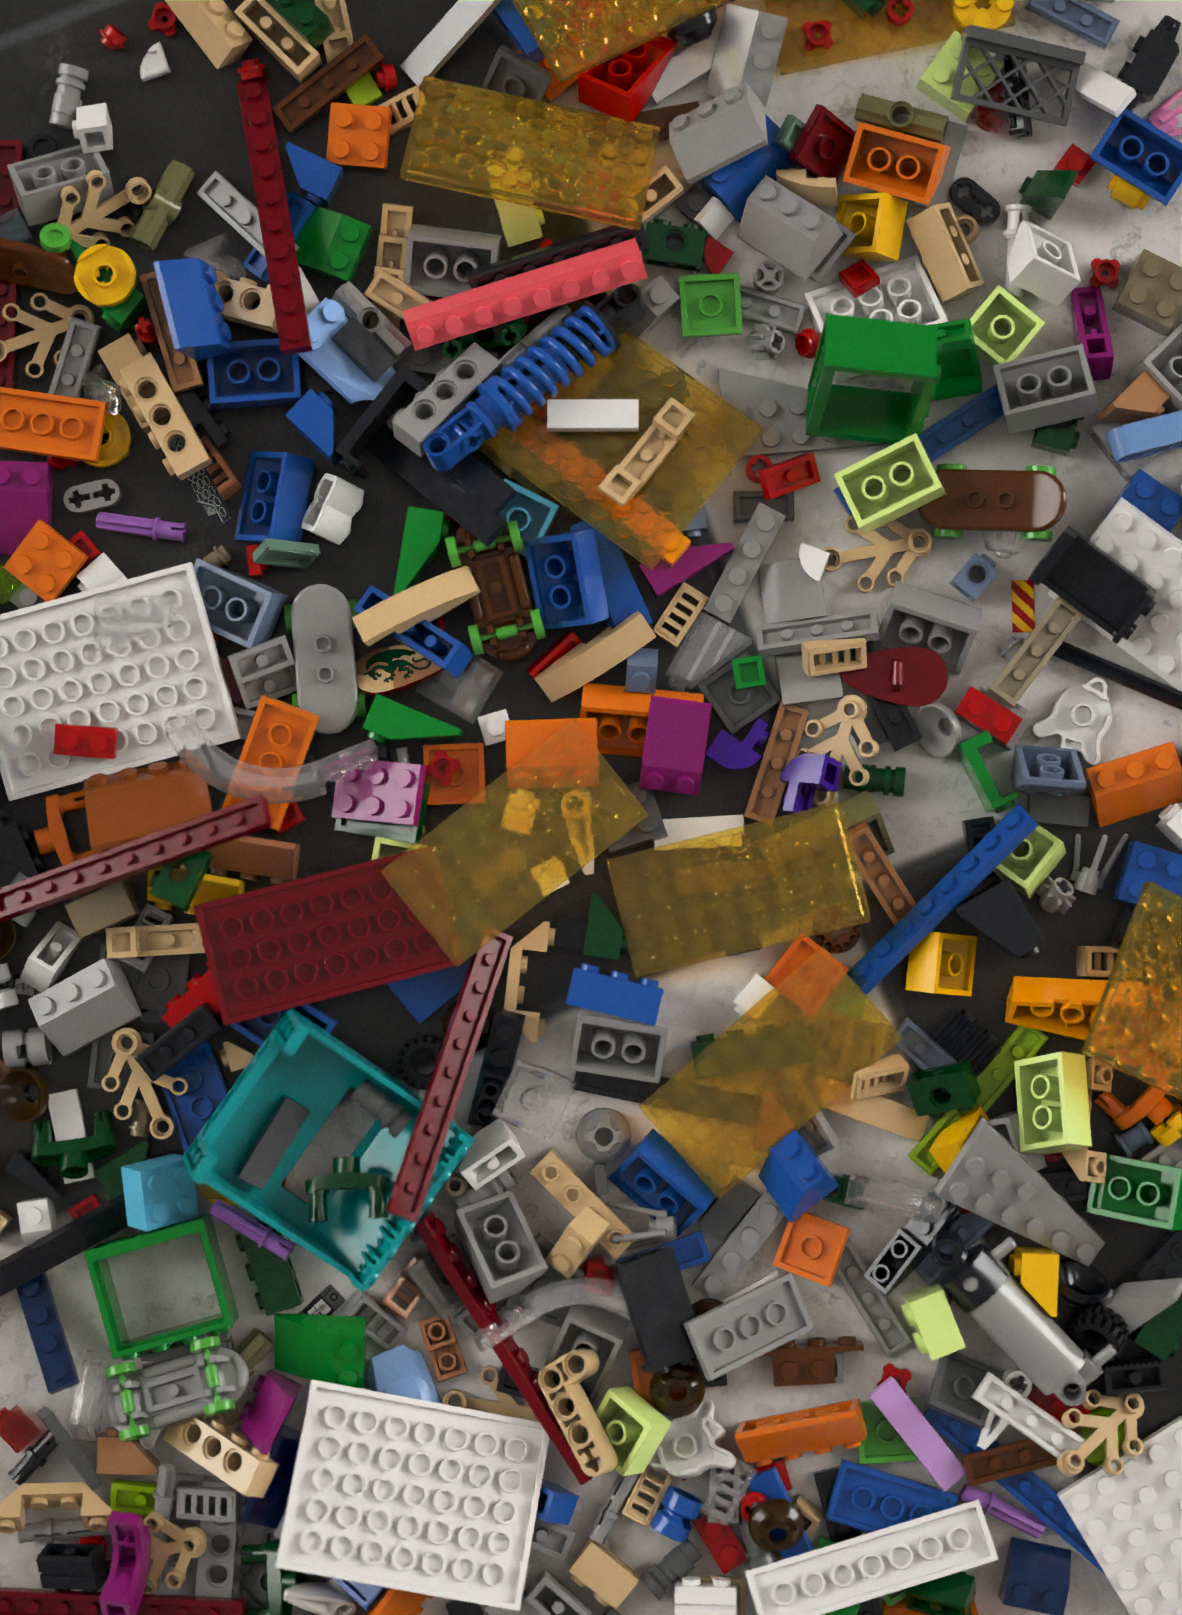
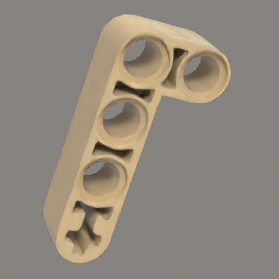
(583, 1413)

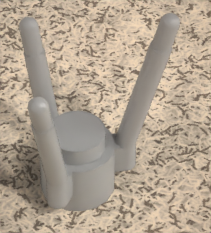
(1089, 879)
(661, 1229)

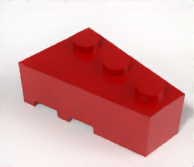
(200, 991)

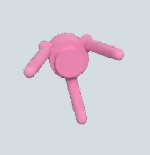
(1167, 119)

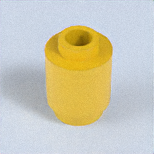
(1126, 193)

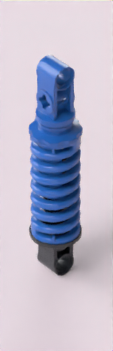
(535, 375)

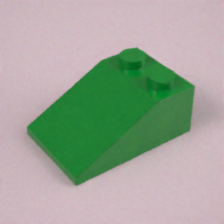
(332, 245)
(125, 314)
(421, 544)
(403, 724)
(1139, 1193)
(322, 1347)

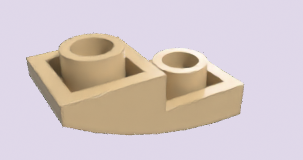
(814, 190)

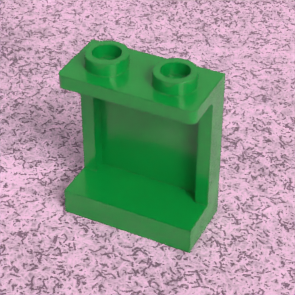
(958, 361)
(980, 776)

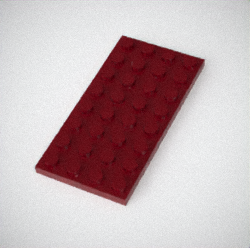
(312, 941)

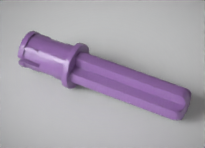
(141, 526)
(252, 1229)
(1003, 1511)

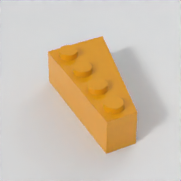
(1054, 1004)

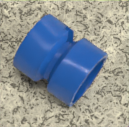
(675, 1516)

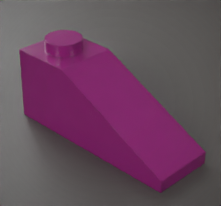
(1092, 330)
(694, 560)

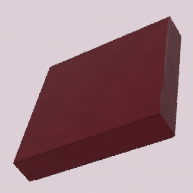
(823, 144)

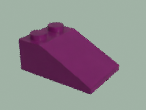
(24, 499)
(675, 745)
(269, 1409)

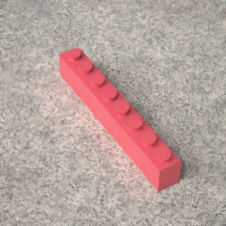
(525, 294)

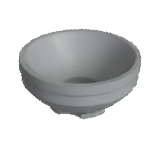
(936, 739)
(603, 1118)

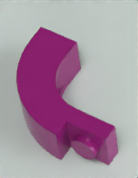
(129, 1564)

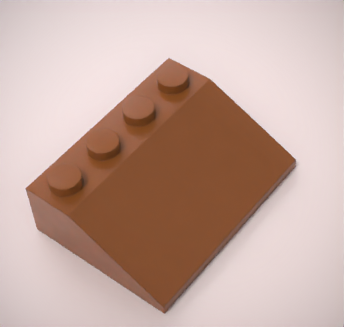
(142, 802)

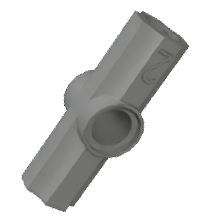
(361, 308)

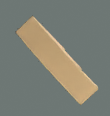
(392, 248)
(413, 605)
(595, 657)

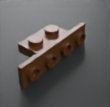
(809, 1361)

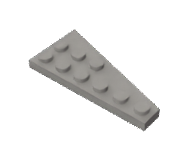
(780, 412)
(1009, 1191)

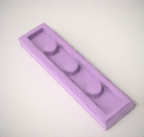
(917, 1433)

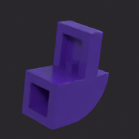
(737, 755)
(805, 776)

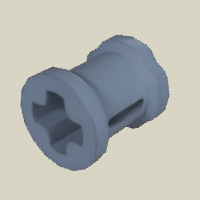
(1133, 1139)

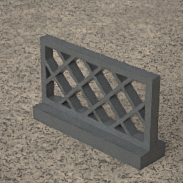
(1024, 49)

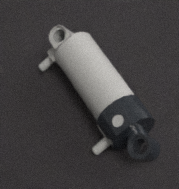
(1015, 1320)

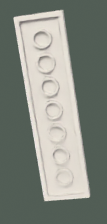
(874, 1563)

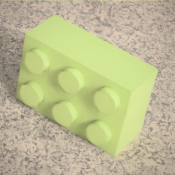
(889, 484)
(1052, 1103)

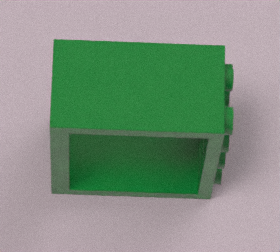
(875, 350)
(160, 1340)

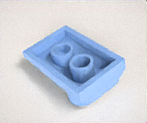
(332, 362)
(402, 1374)

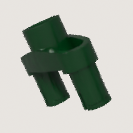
(503, 334)
(76, 1153)
(346, 1177)
(277, 1579)

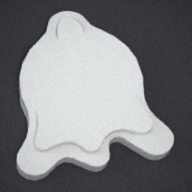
(1080, 719)
(692, 1445)

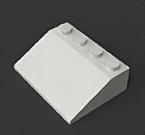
(900, 297)

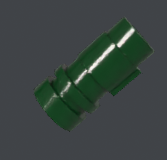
(880, 780)

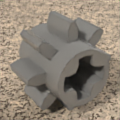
(766, 341)
(1056, 895)

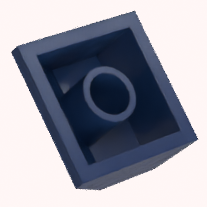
(1036, 1577)

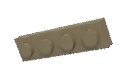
(1035, 652)

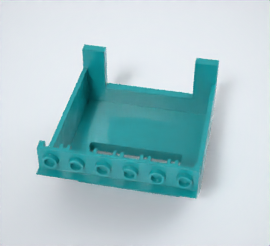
(316, 1072)

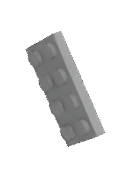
(748, 1326)

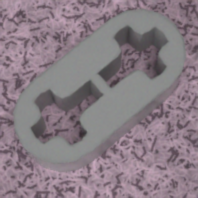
(91, 489)

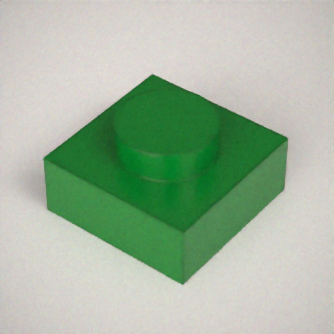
(748, 672)

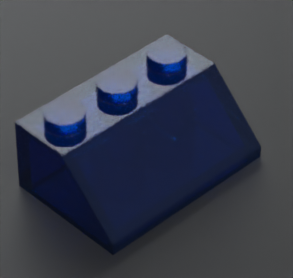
(271, 1508)

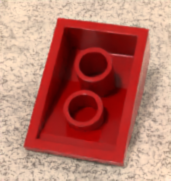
(626, 81)

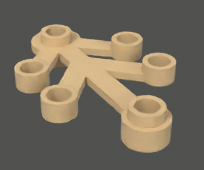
(93, 215)
(43, 330)
(882, 550)
(840, 744)
(139, 1080)
(506, 1407)
(1105, 1430)
(162, 1550)

